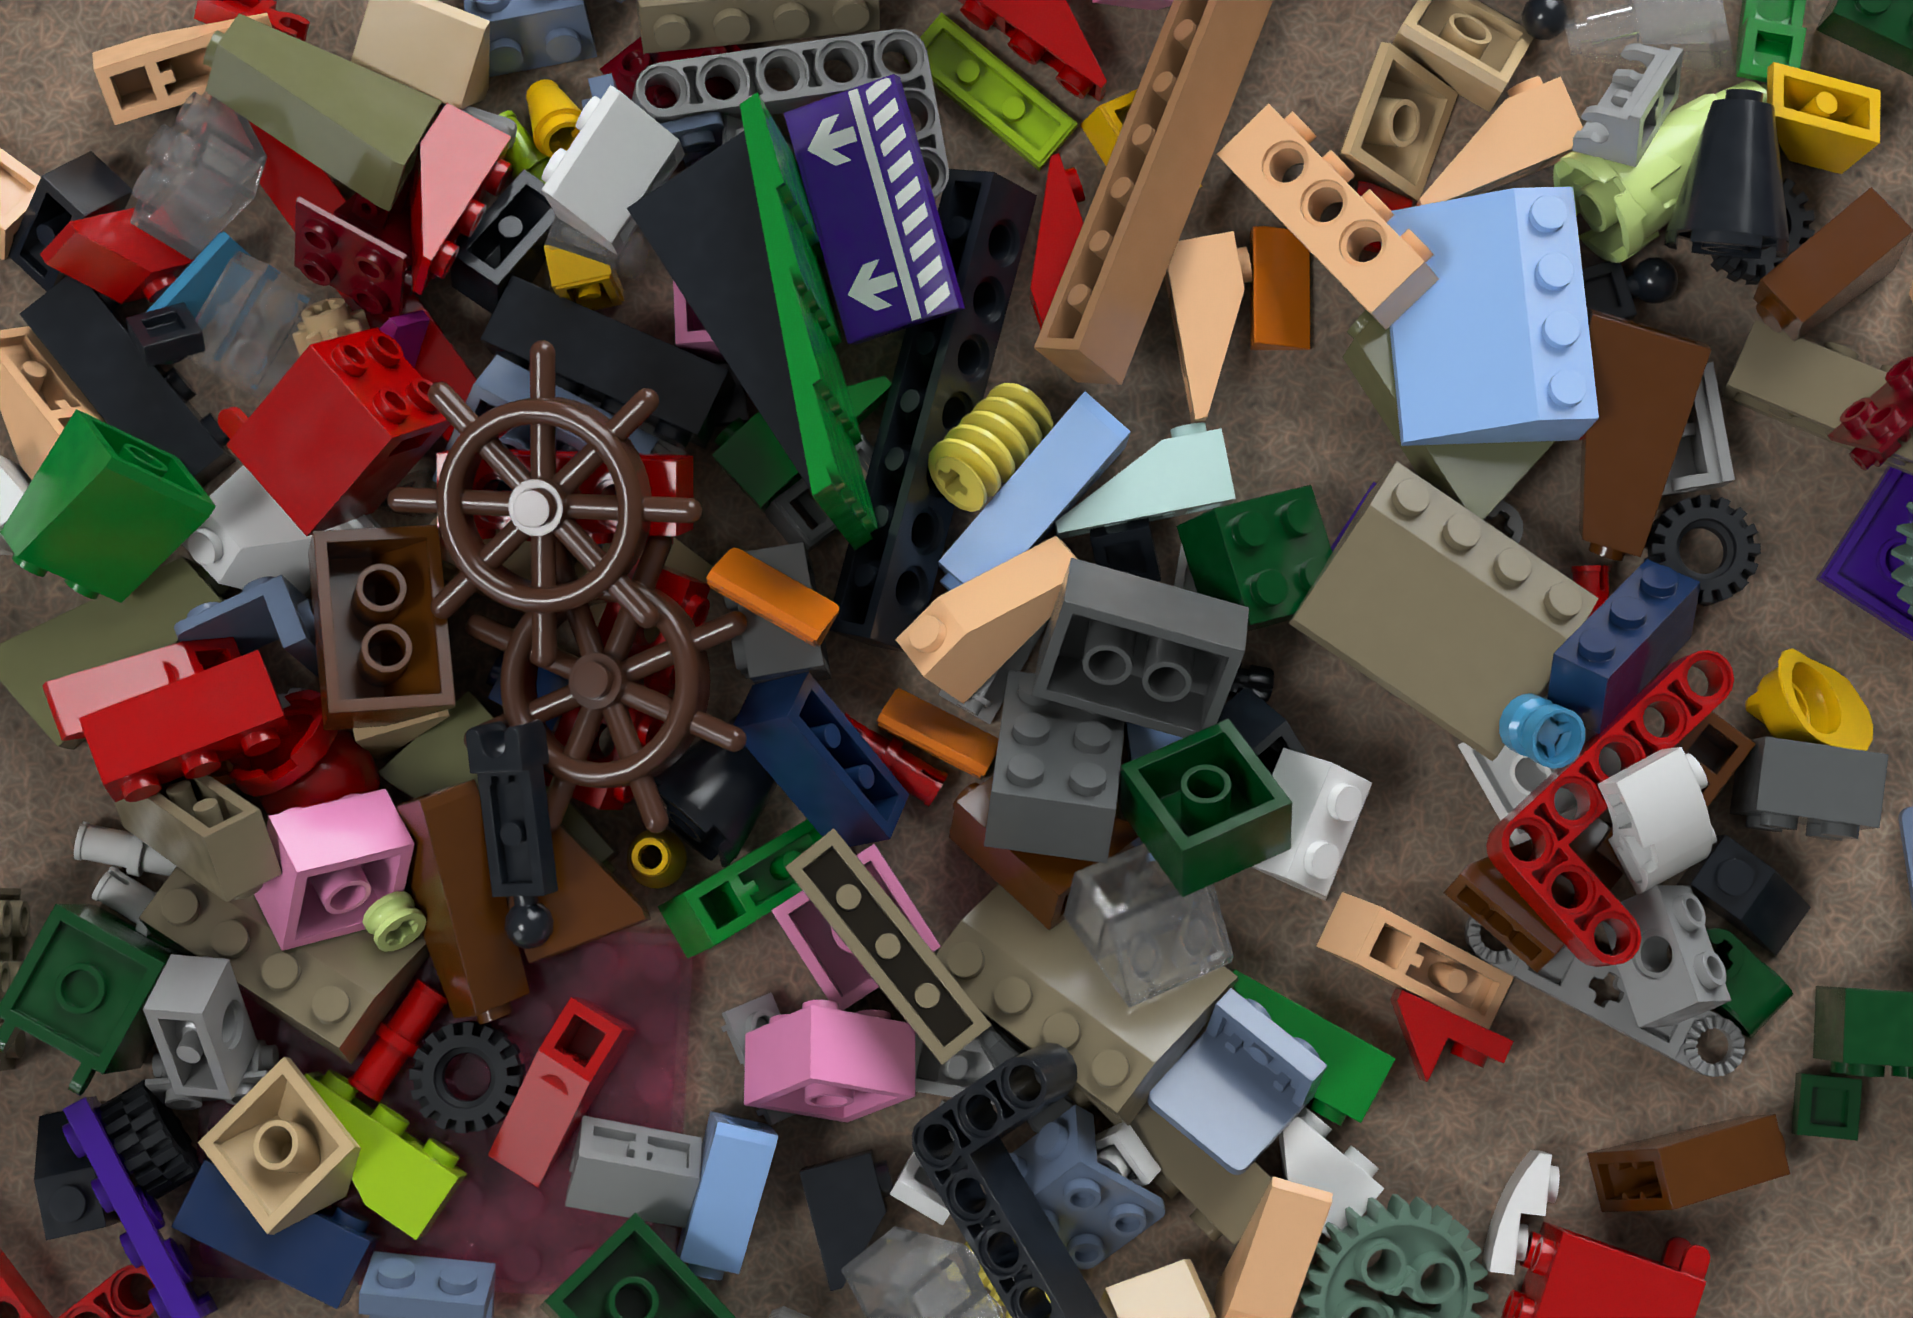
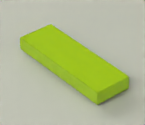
(994, 93)

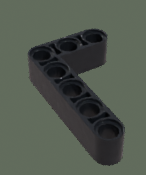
(1009, 1204)

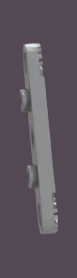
(1568, 982)

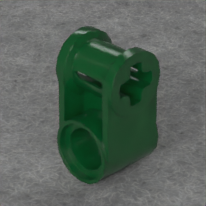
(1752, 985)

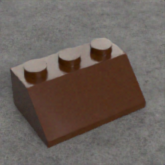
(374, 627)

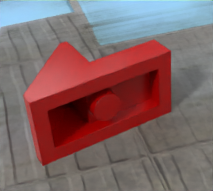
(1429, 1027)

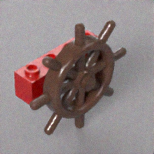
(551, 497)
(619, 686)

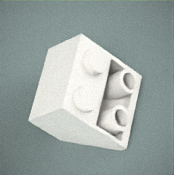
(609, 167)

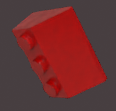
(185, 728)

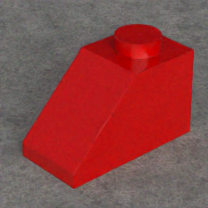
(115, 257)

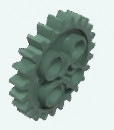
(1410, 1242)

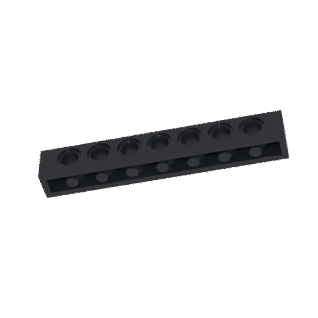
(934, 385)

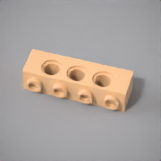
(1382, 285)

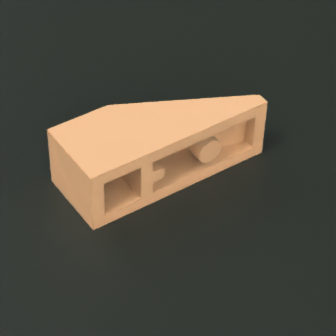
(156, 69)
(1518, 139)
(1204, 300)
(35, 396)
(986, 619)
(1414, 960)
(1273, 1253)

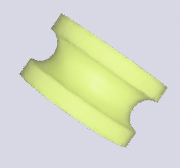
(394, 921)

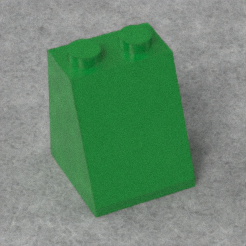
(104, 510)

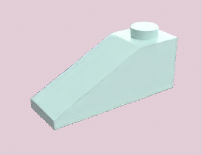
(1167, 481)

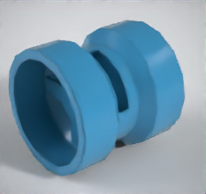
(1542, 730)

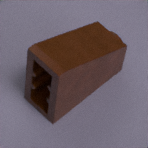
(1833, 266)
(1033, 879)
(587, 902)
(1507, 916)
(1689, 1165)

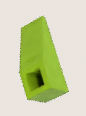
(394, 1170)

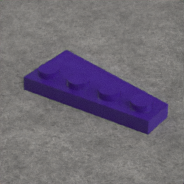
(139, 1213)

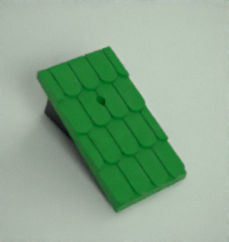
(751, 269)

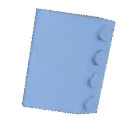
(1505, 328)

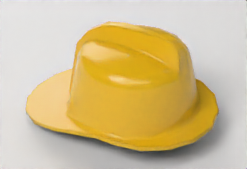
(1811, 704)

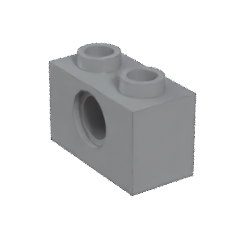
(1695, 978)
(201, 1026)

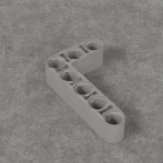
(805, 65)

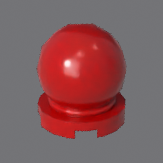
(308, 765)

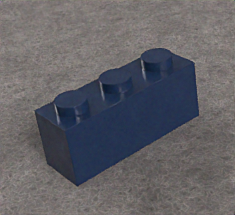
(1624, 644)
(821, 760)
(316, 1255)

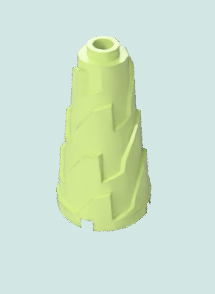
(1629, 202)

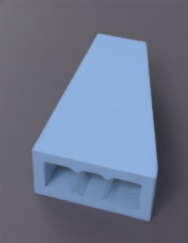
(1038, 491)

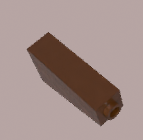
(1643, 401)
(453, 890)

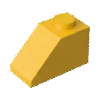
(1822, 117)

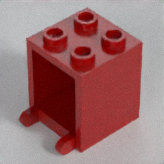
(337, 430)
(1593, 1279)

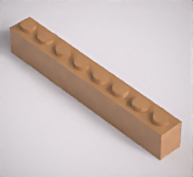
(1149, 187)

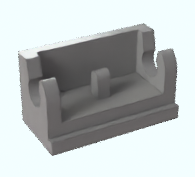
(1632, 106)
(1704, 451)
(634, 1170)

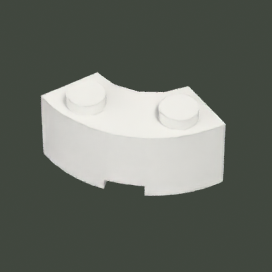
(1659, 817)

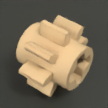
(327, 321)

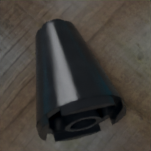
(1734, 183)
(715, 798)

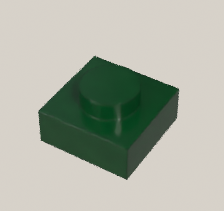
(1826, 1106)

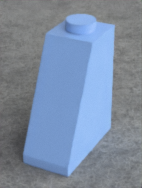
(728, 1194)

